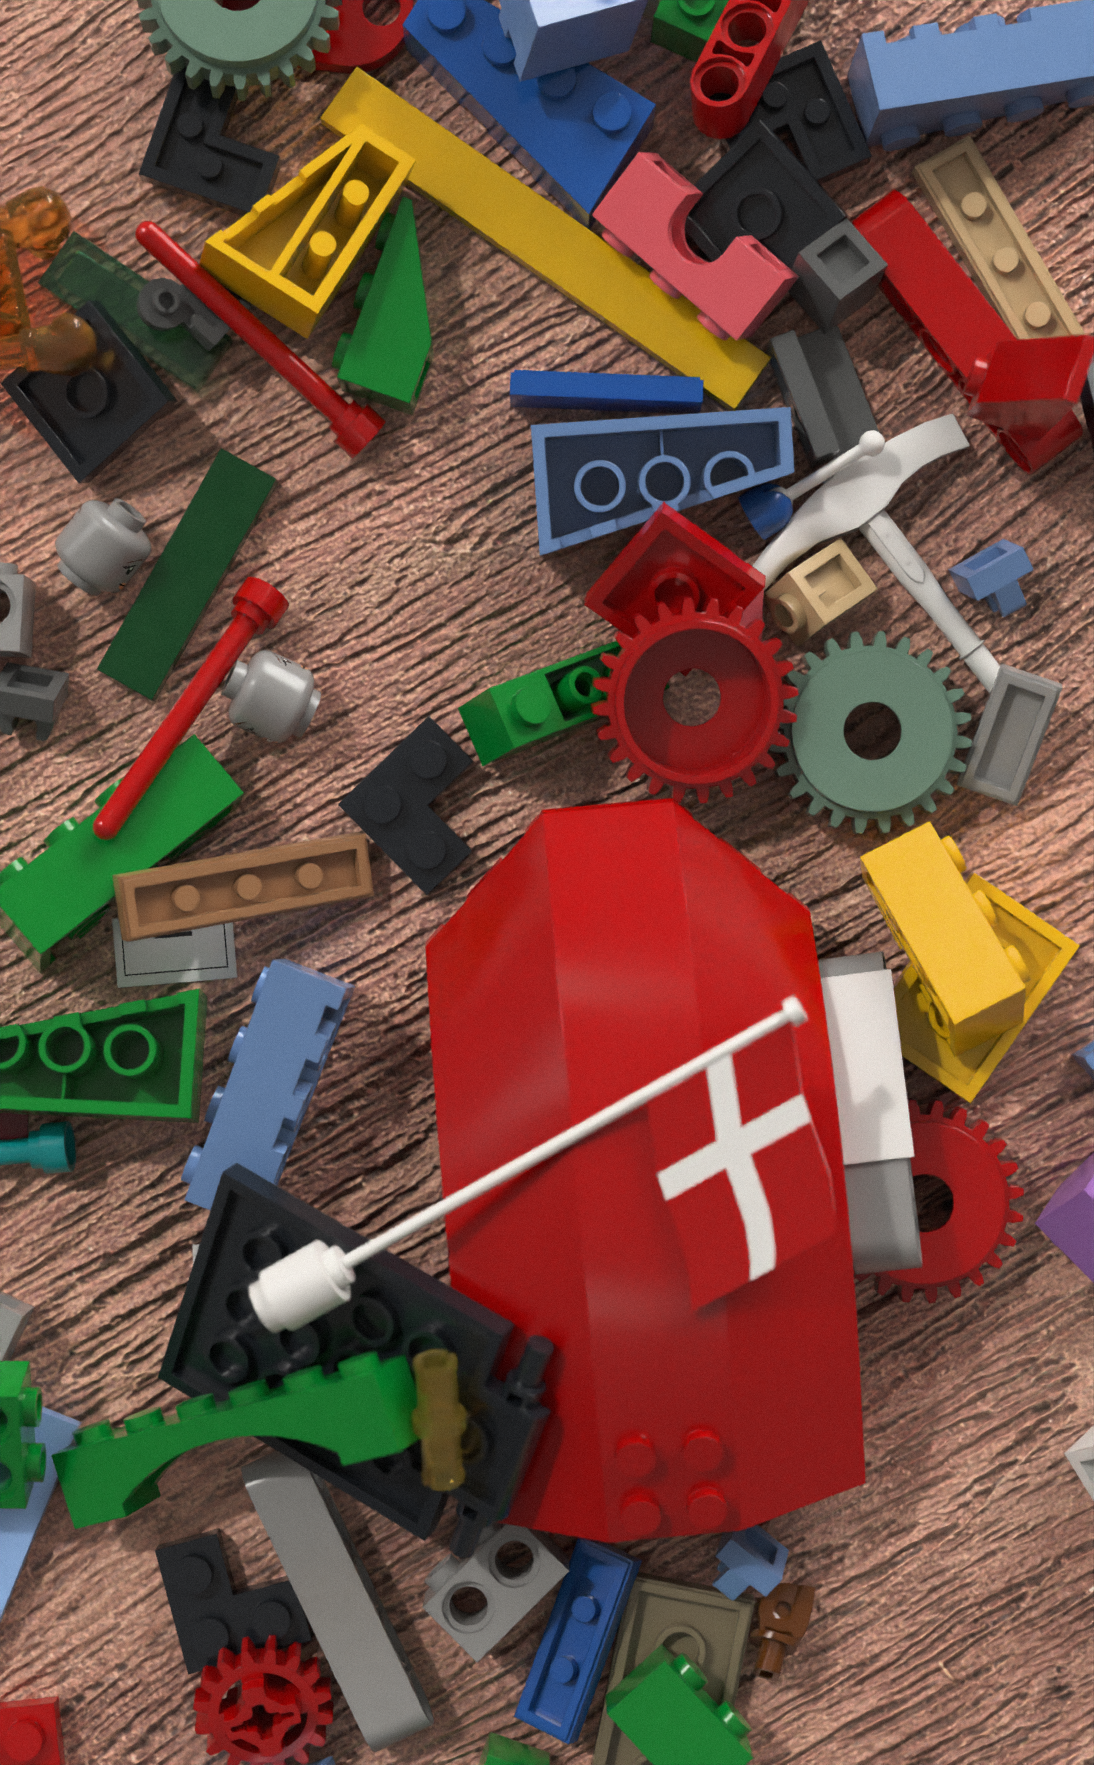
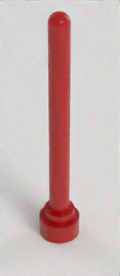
(350, 422)
(255, 609)

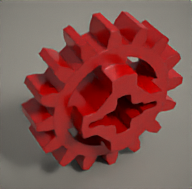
(268, 1679)

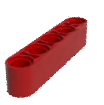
(739, 69)
(948, 313)

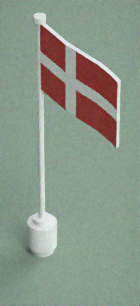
(728, 1155)

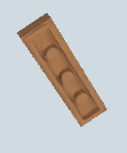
(242, 886)

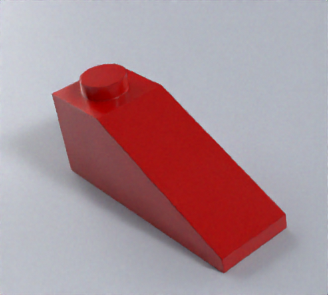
(1029, 382)

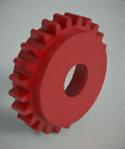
(732, 737)
(979, 1208)

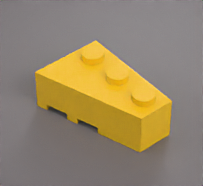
(311, 232)
(947, 936)

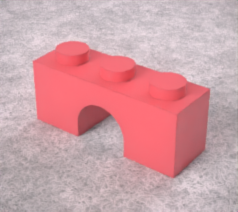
(648, 217)

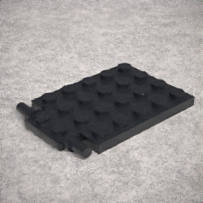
(391, 1311)

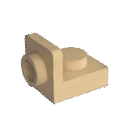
(818, 592)

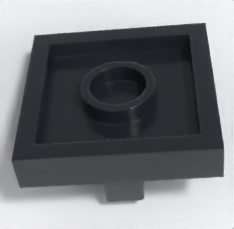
(764, 194)
(97, 412)

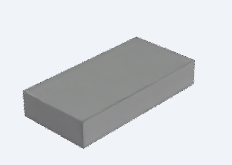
(1009, 734)

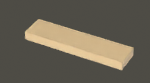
(994, 243)

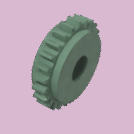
(239, 45)
(859, 786)

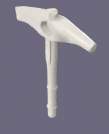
(857, 501)

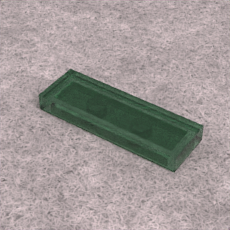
(89, 273)

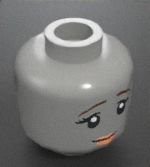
(103, 546)
(271, 697)

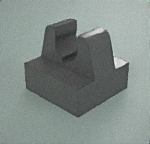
(31, 695)

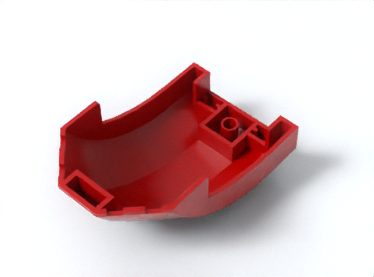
(552, 993)

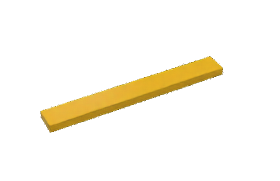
(549, 242)

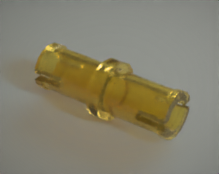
(439, 1419)

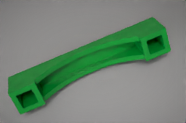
(354, 1412)

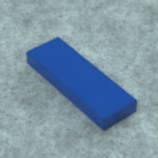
(606, 392)
(577, 1639)

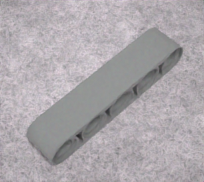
(878, 1192)
(338, 1599)

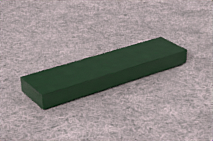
(188, 575)

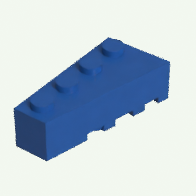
(565, 127)

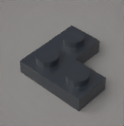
(813, 111)
(196, 158)
(396, 800)
(217, 1615)

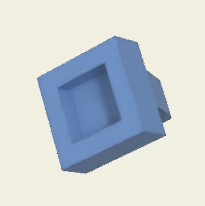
(994, 576)
(747, 1560)

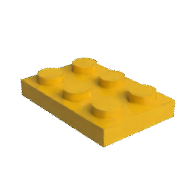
(922, 1027)

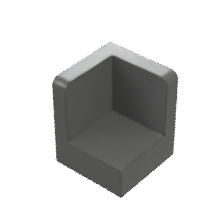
(836, 275)

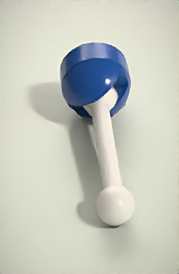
(771, 506)

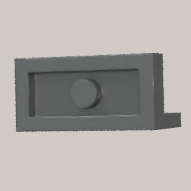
(822, 392)

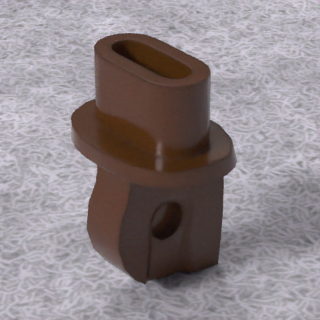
(781, 1626)

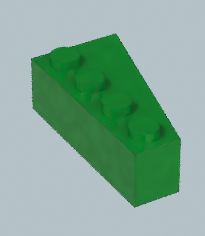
(72, 880)
(109, 1062)

